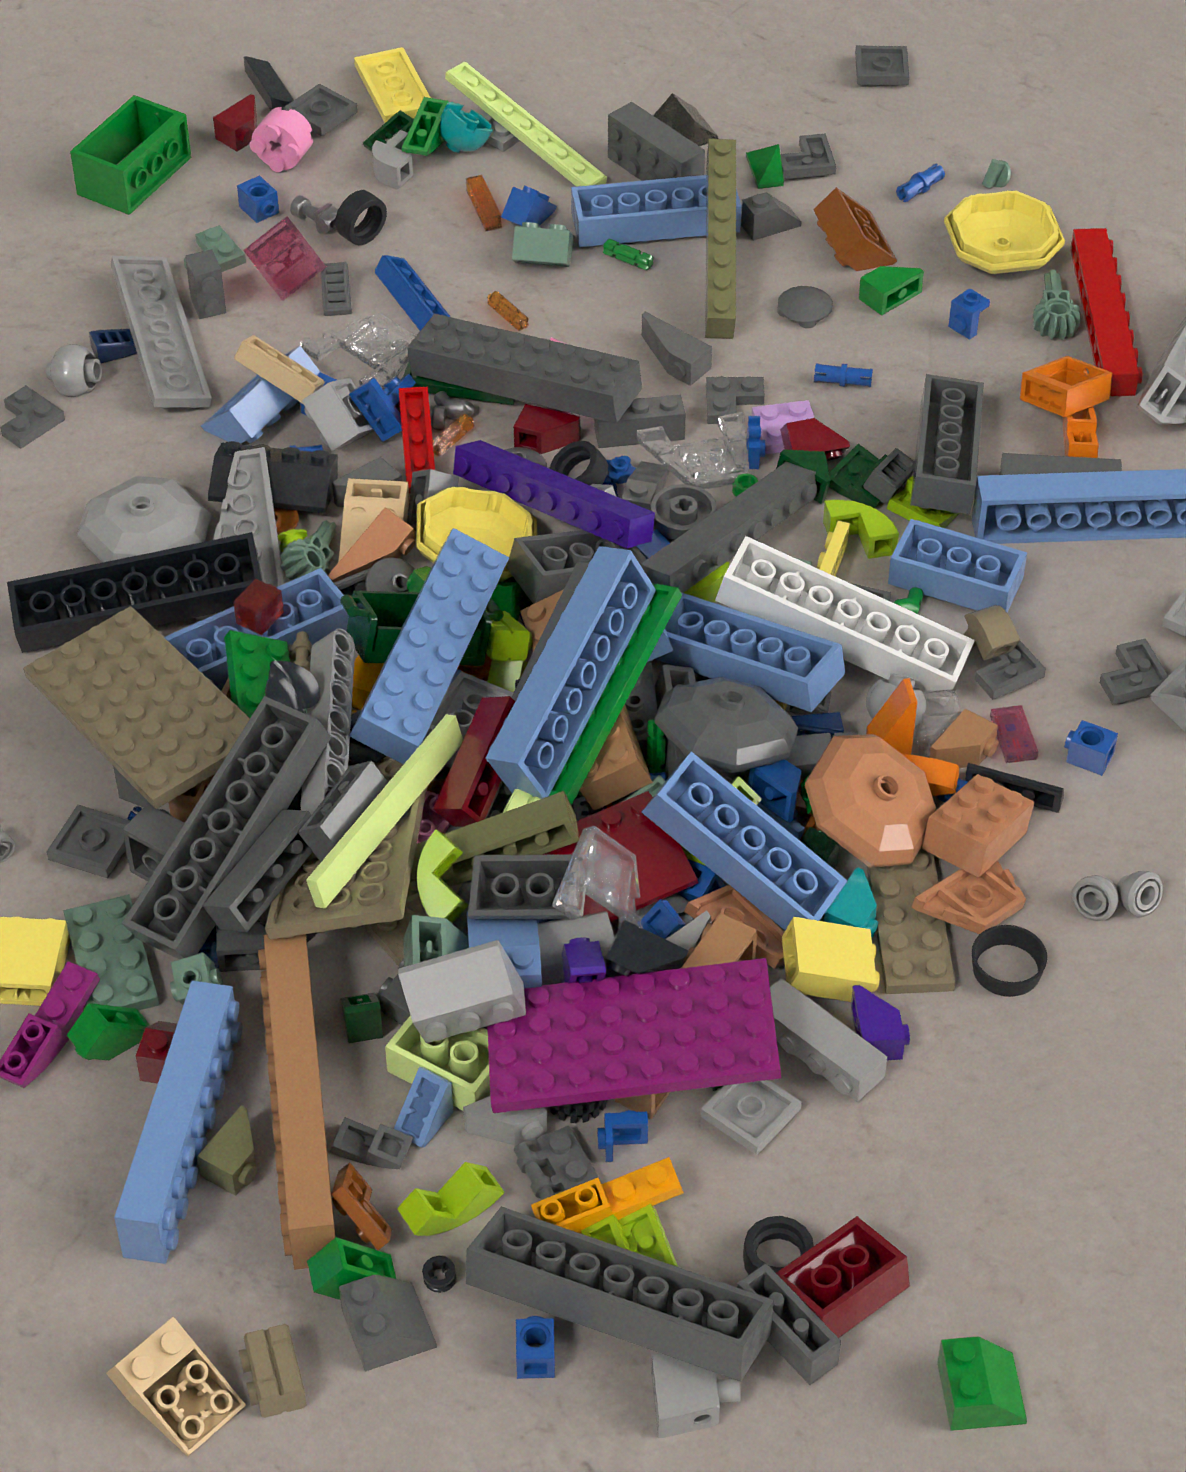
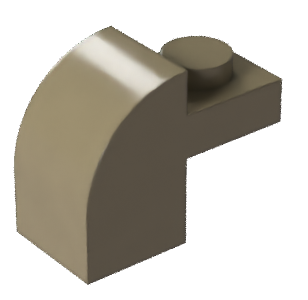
(992, 631)

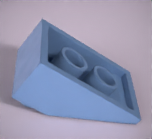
(518, 940)

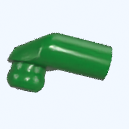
(912, 601)

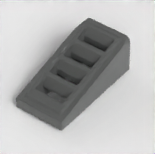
(336, 288)
(888, 477)

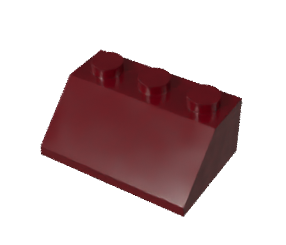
(848, 1275)

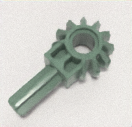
(1056, 313)
(310, 553)

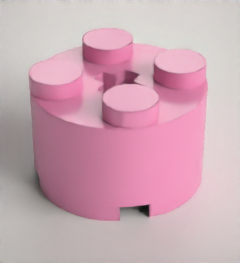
(282, 139)

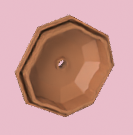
(870, 800)

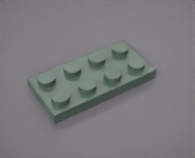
(113, 953)

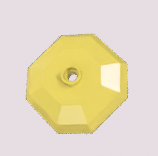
(1004, 232)
(480, 514)

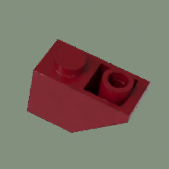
(545, 429)
(813, 436)

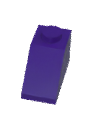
(583, 961)
(879, 1023)

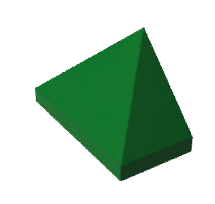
(766, 166)

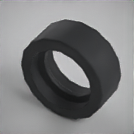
(350, 211)
(577, 452)
(774, 1228)

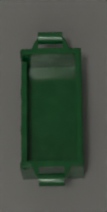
(380, 615)

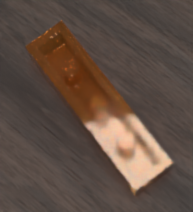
(483, 203)

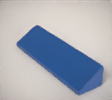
(408, 290)

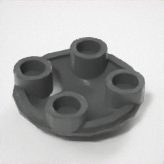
(804, 305)

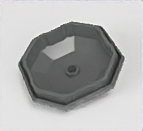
(727, 724)

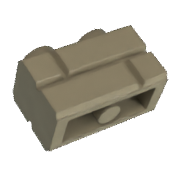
(274, 1371)

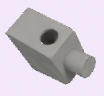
(688, 1396)

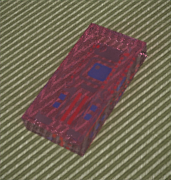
(1014, 734)

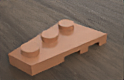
(733, 904)

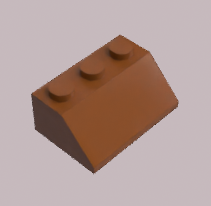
(853, 233)

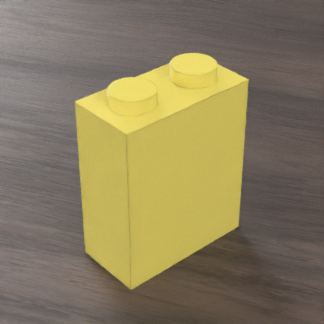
(31, 958)
(828, 958)

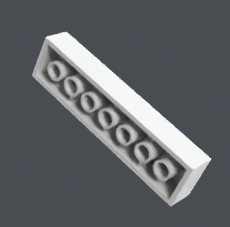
(869, 628)

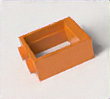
(1065, 386)

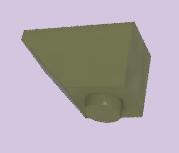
(230, 1155)

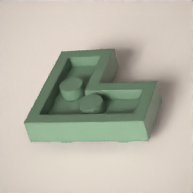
(224, 248)

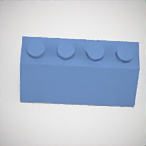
(254, 406)

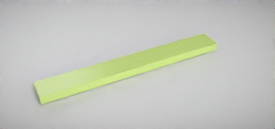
(524, 126)
(384, 812)

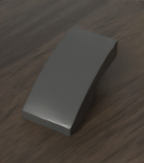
(369, 1146)

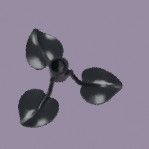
(299, 690)

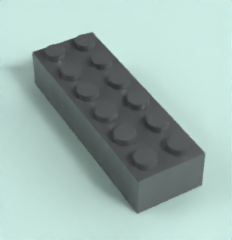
(947, 444)

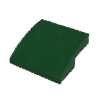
(851, 474)

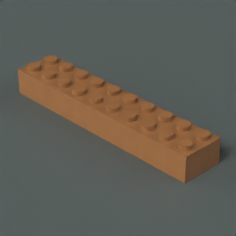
(296, 1099)

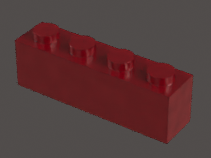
(472, 779)

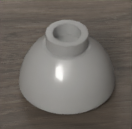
(1140, 892)
(1095, 897)

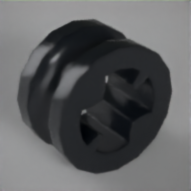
(443, 1263)

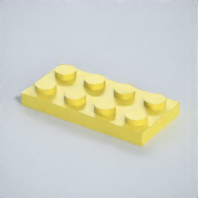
(391, 82)

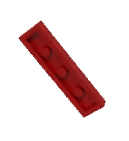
(416, 431)

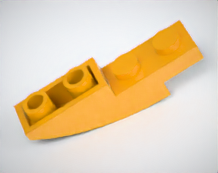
(595, 1201)

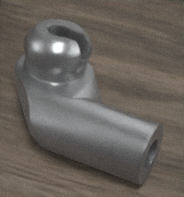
(453, 407)

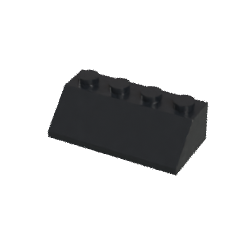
(296, 477)

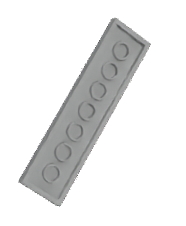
(160, 332)

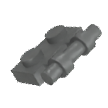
(562, 1156)

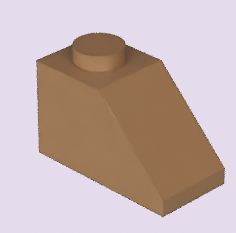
(966, 740)

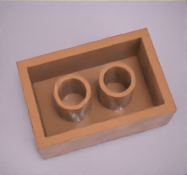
(977, 825)

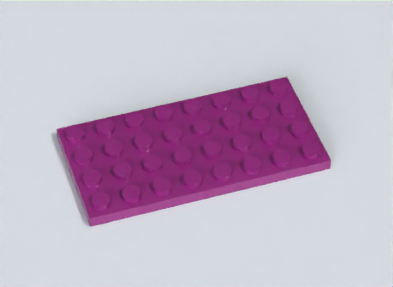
(635, 1037)

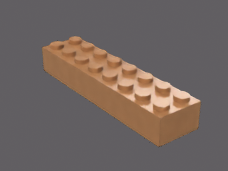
(620, 763)

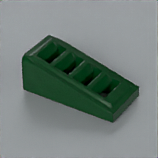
(398, 122)

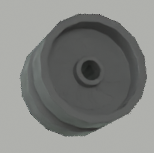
(680, 509)

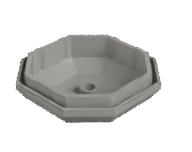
(142, 519)

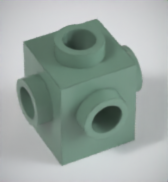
(189, 969)

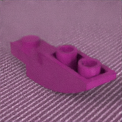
(46, 1033)

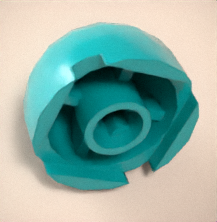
(463, 129)

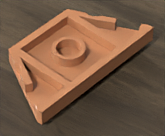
(973, 900)

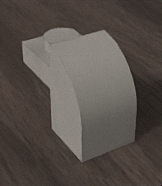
(390, 163)

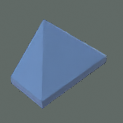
(425, 1107)

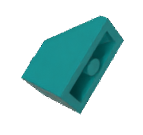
(854, 904)

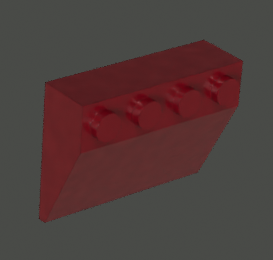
(659, 858)

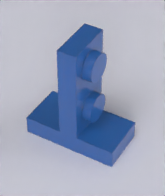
(379, 404)

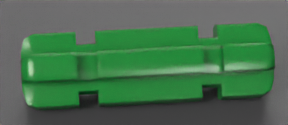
(628, 254)
(655, 748)

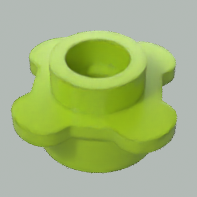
(289, 536)

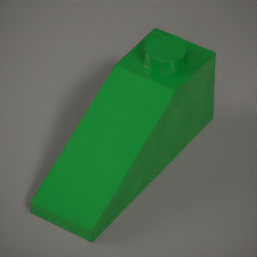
(425, 130)

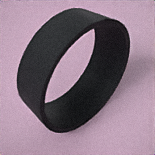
(1012, 936)

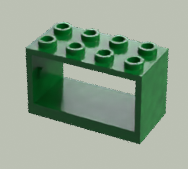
(160, 154)

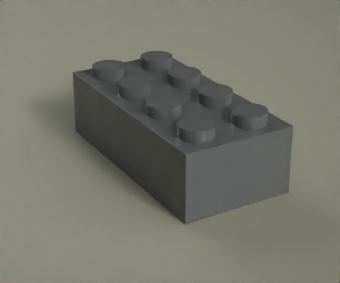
(651, 147)
(546, 561)

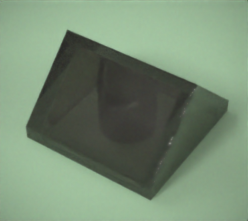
(685, 120)

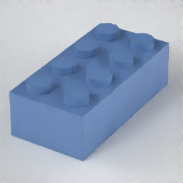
(956, 567)

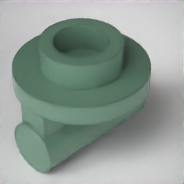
(997, 174)

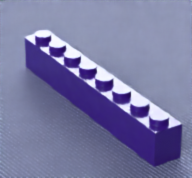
(554, 494)

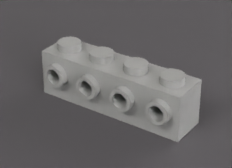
(825, 1043)

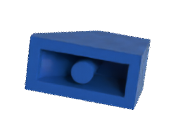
(777, 787)

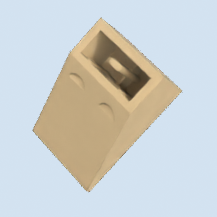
(364, 503)
(176, 1387)

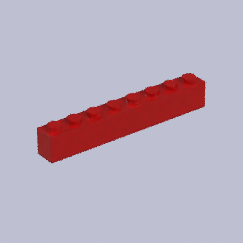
(1105, 309)

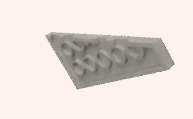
(251, 509)

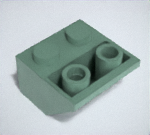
(542, 245)
(431, 938)

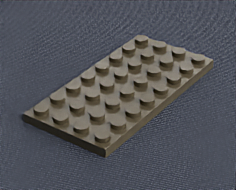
(141, 705)
(371, 895)

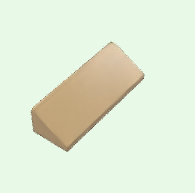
(277, 368)

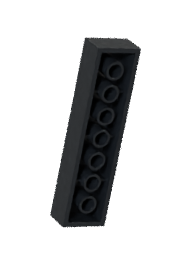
(158, 585)

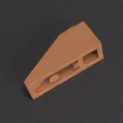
(384, 538)

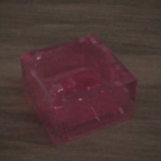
(284, 258)

